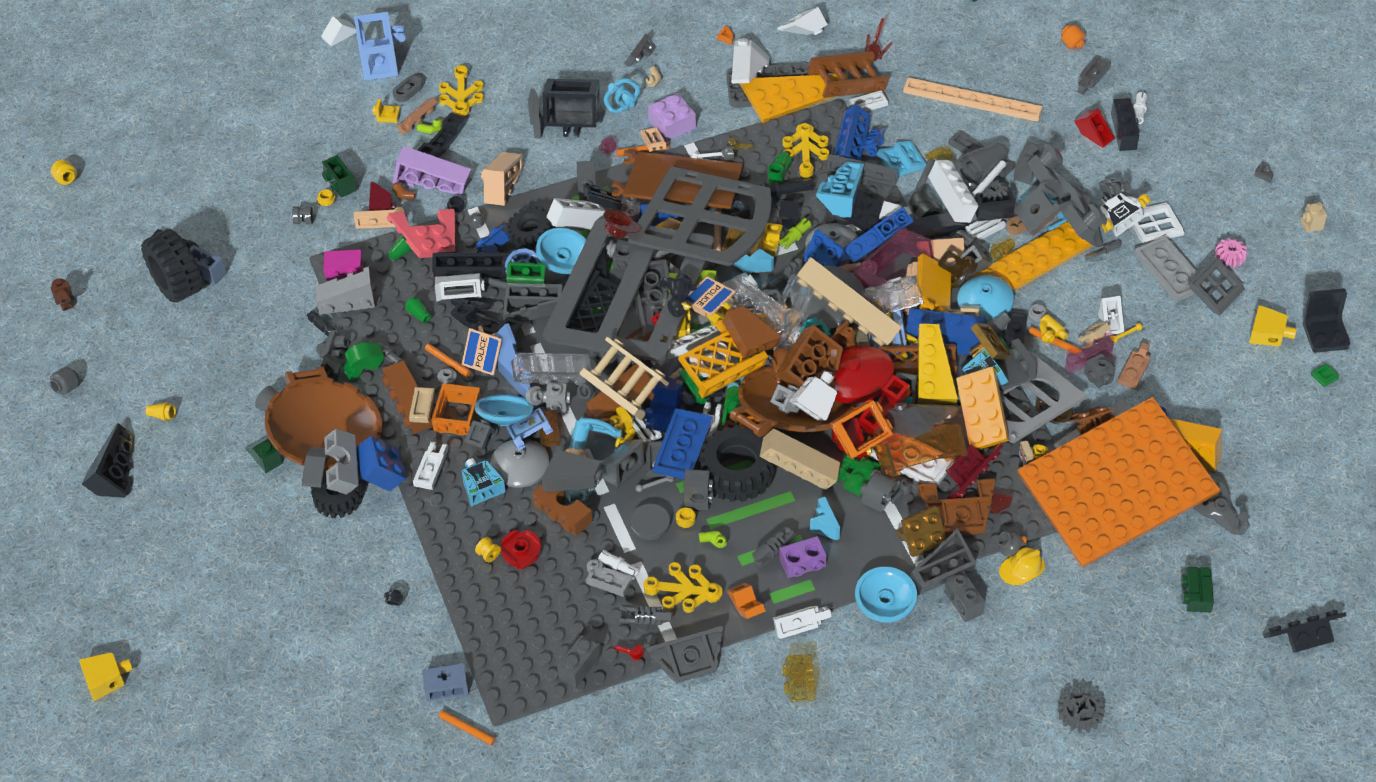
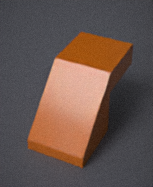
(745, 601)

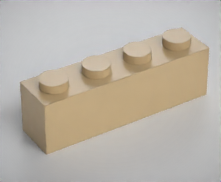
(799, 459)

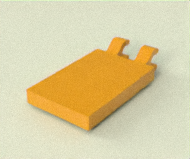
(934, 283)

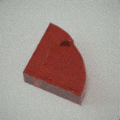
(1000, 502)

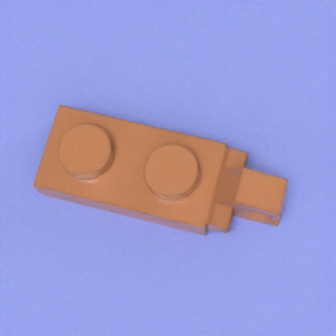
(415, 116)
(1135, 367)

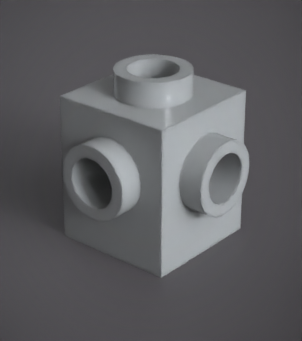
(557, 397)
(782, 398)

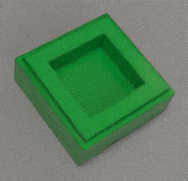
(1325, 375)

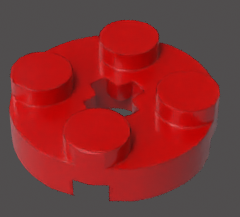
(522, 558)

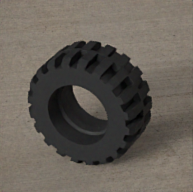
(171, 265)
(736, 483)

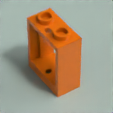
(451, 393)
(843, 437)

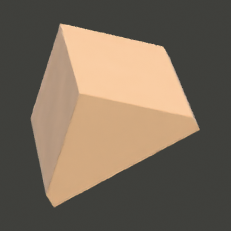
(941, 246)

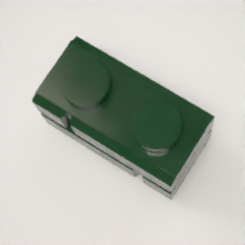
(1198, 589)

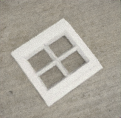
(1169, 233)

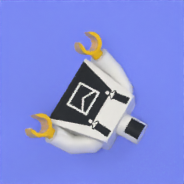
(1122, 211)

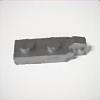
(1092, 74)

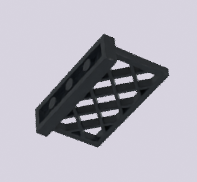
(591, 286)

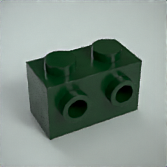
(338, 176)

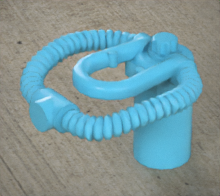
(622, 95)
(585, 425)

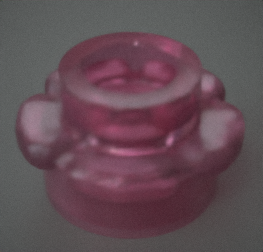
(607, 145)

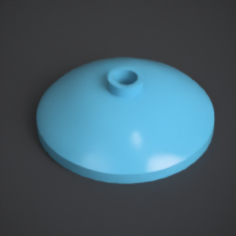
(559, 249)
(992, 303)
(503, 409)
(888, 585)

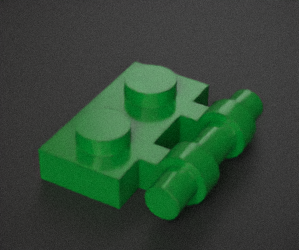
(860, 475)

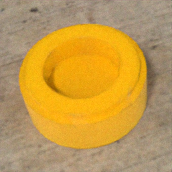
(685, 517)

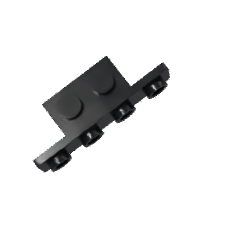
(1308, 634)

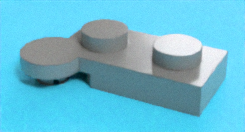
(607, 579)

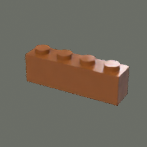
(401, 389)

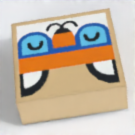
(1025, 453)

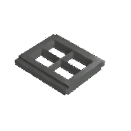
(1205, 274)

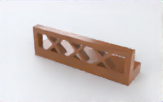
(911, 365)

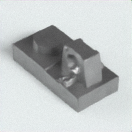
(642, 47)

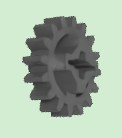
(1088, 717)

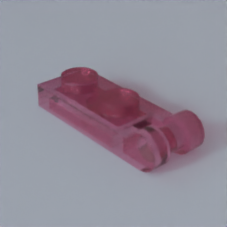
(1077, 361)

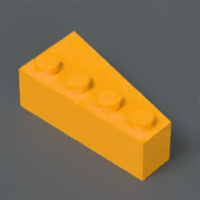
(1203, 441)

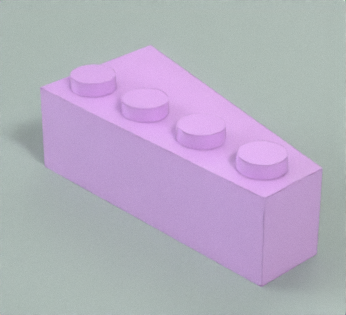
(431, 172)

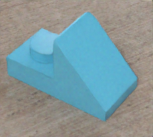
(825, 522)

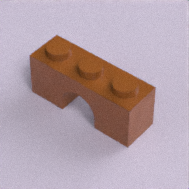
(572, 518)

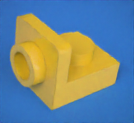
(386, 113)

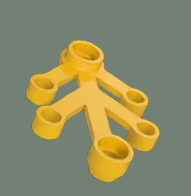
(461, 107)
(805, 132)
(685, 589)

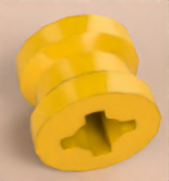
(487, 549)

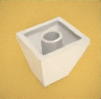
(805, 23)

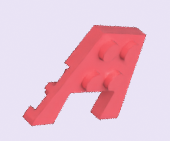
(428, 238)

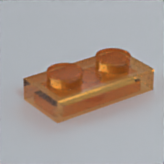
(553, 438)

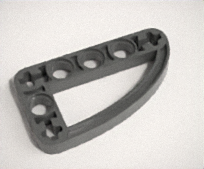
(776, 72)

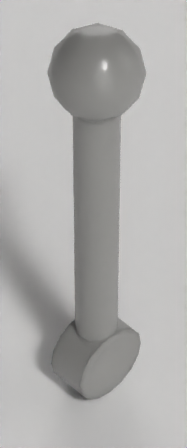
(639, 488)

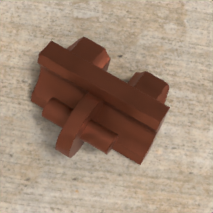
(62, 293)

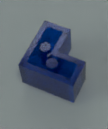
(663, 404)

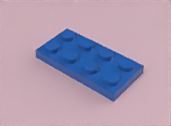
(682, 443)

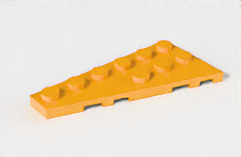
(784, 95)

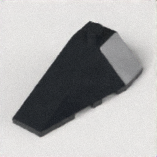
(111, 467)

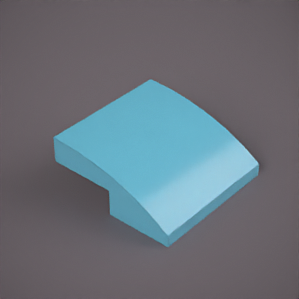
(902, 157)

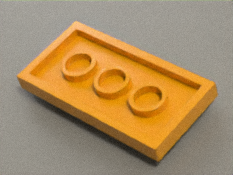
(982, 408)

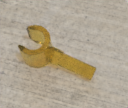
(732, 142)

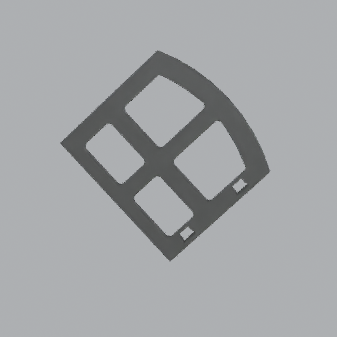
(696, 213)

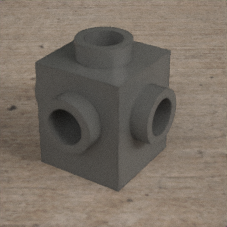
(1099, 371)

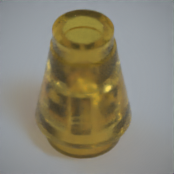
(1002, 249)

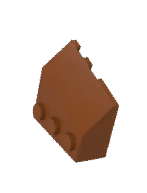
(810, 357)

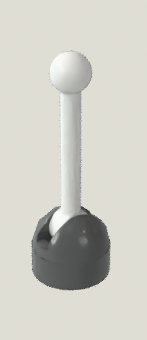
(727, 153)

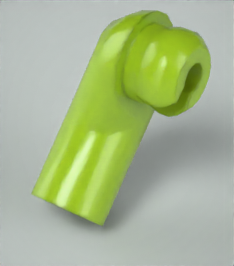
(430, 129)

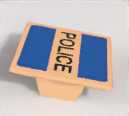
(709, 296)
(481, 351)

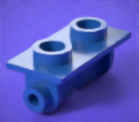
(873, 141)
(497, 237)

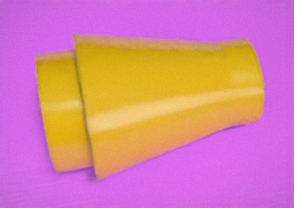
(162, 411)

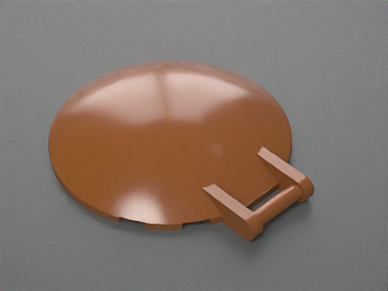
(755, 398)
(312, 409)

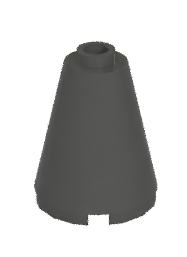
(981, 162)

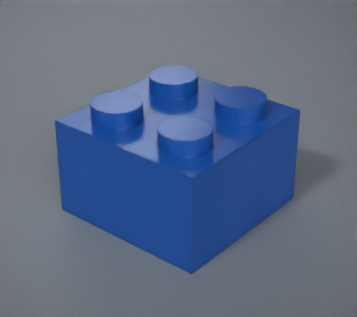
(380, 463)

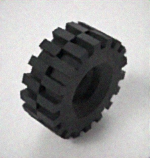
(524, 222)
(336, 504)

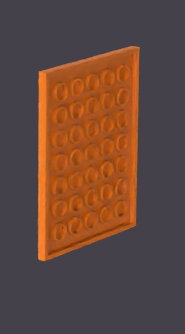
(1117, 482)

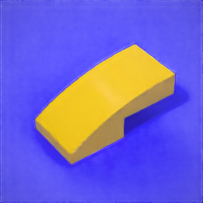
(772, 238)

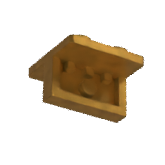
(922, 531)

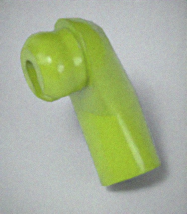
(714, 537)

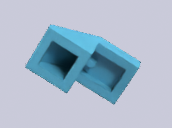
(758, 262)

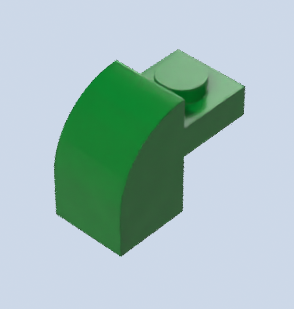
(362, 356)

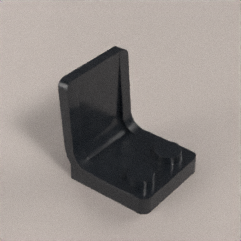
(1324, 320)

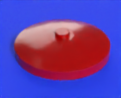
(862, 374)

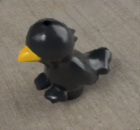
(679, 290)

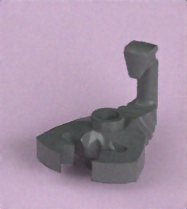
(1223, 513)

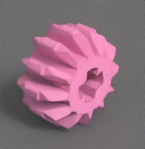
(1231, 252)

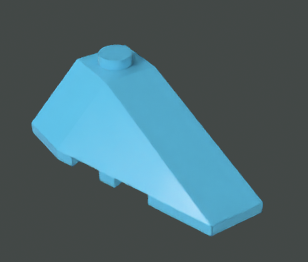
(841, 190)

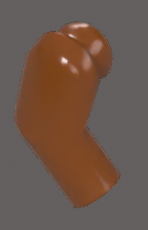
(401, 192)

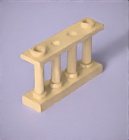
(608, 385)

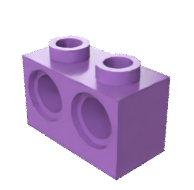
(802, 555)

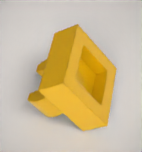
(623, 419)

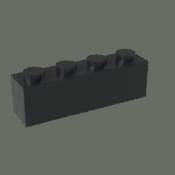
(486, 264)

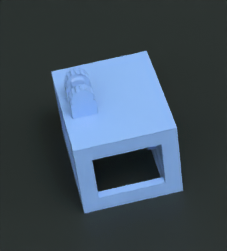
(378, 54)

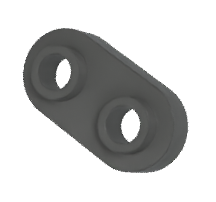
(407, 88)

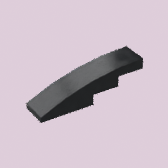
(935, 225)

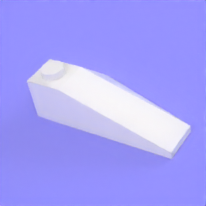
(747, 61)

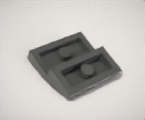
(534, 113)

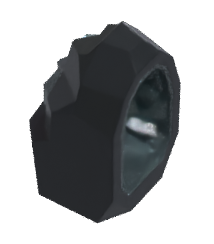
(739, 208)

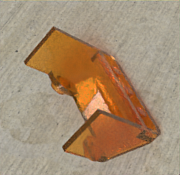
(905, 451)

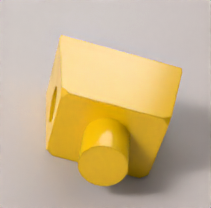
(1270, 327)
(104, 674)

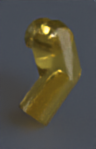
(939, 153)

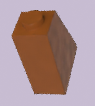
(749, 332)

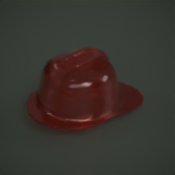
(619, 224)

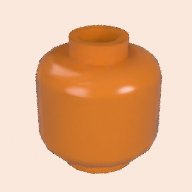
(1073, 37)

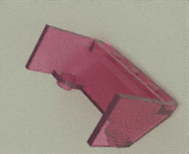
(900, 242)

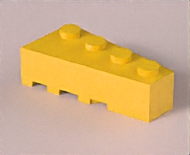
(934, 373)

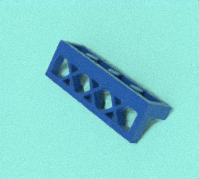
(849, 131)

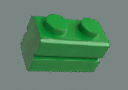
(526, 273)

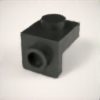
(332, 366)

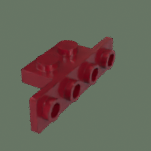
(967, 467)

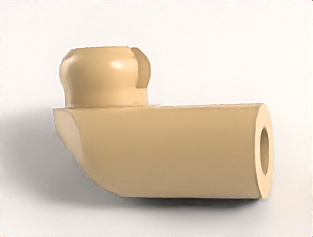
(655, 77)

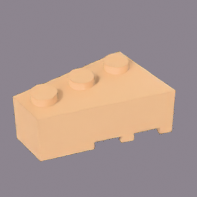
(500, 176)

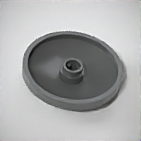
(820, 309)

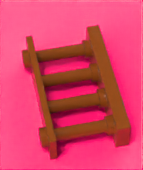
(847, 62)

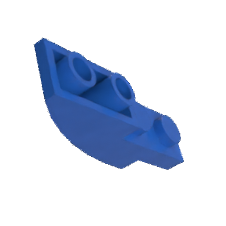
(877, 235)

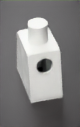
(816, 397)

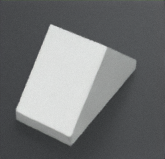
(338, 30)
(1111, 312)

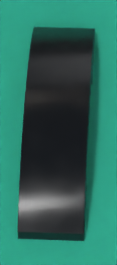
(444, 138)
(469, 317)

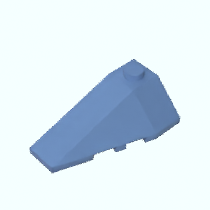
(506, 354)

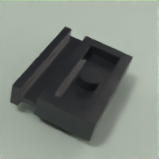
(602, 197)

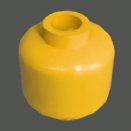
(63, 172)

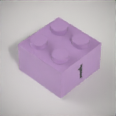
(672, 117)

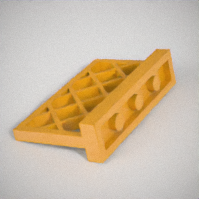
(726, 376)

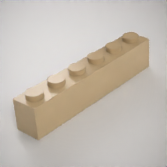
(848, 301)

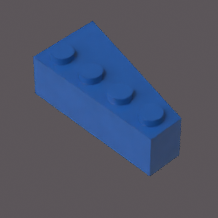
(953, 327)

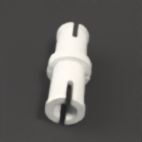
(1140, 107)
(618, 564)

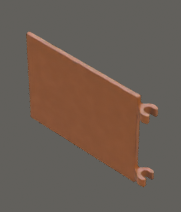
(651, 169)

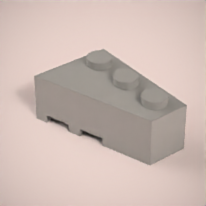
(347, 294)

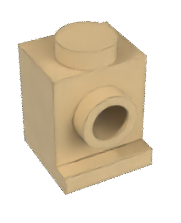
(1313, 217)

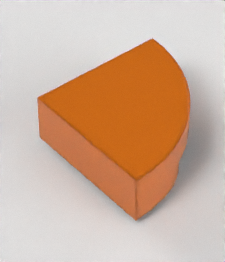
(726, 35)

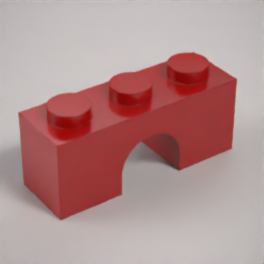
(892, 393)

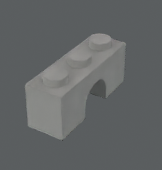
(344, 474)

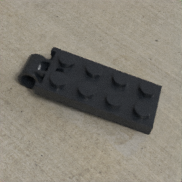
(865, 212)

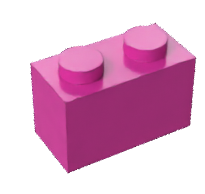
(340, 263)

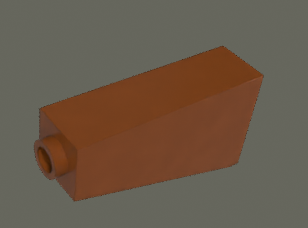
(603, 407)

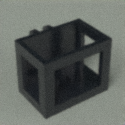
(571, 104)

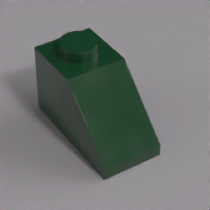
(265, 454)

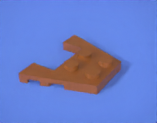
(966, 514)

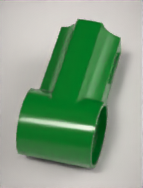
(778, 168)

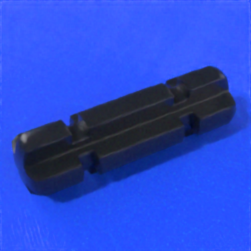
(320, 322)

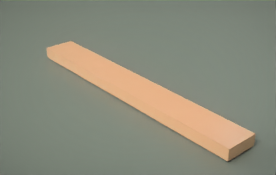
(973, 99)

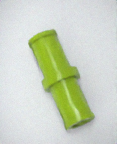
(795, 233)

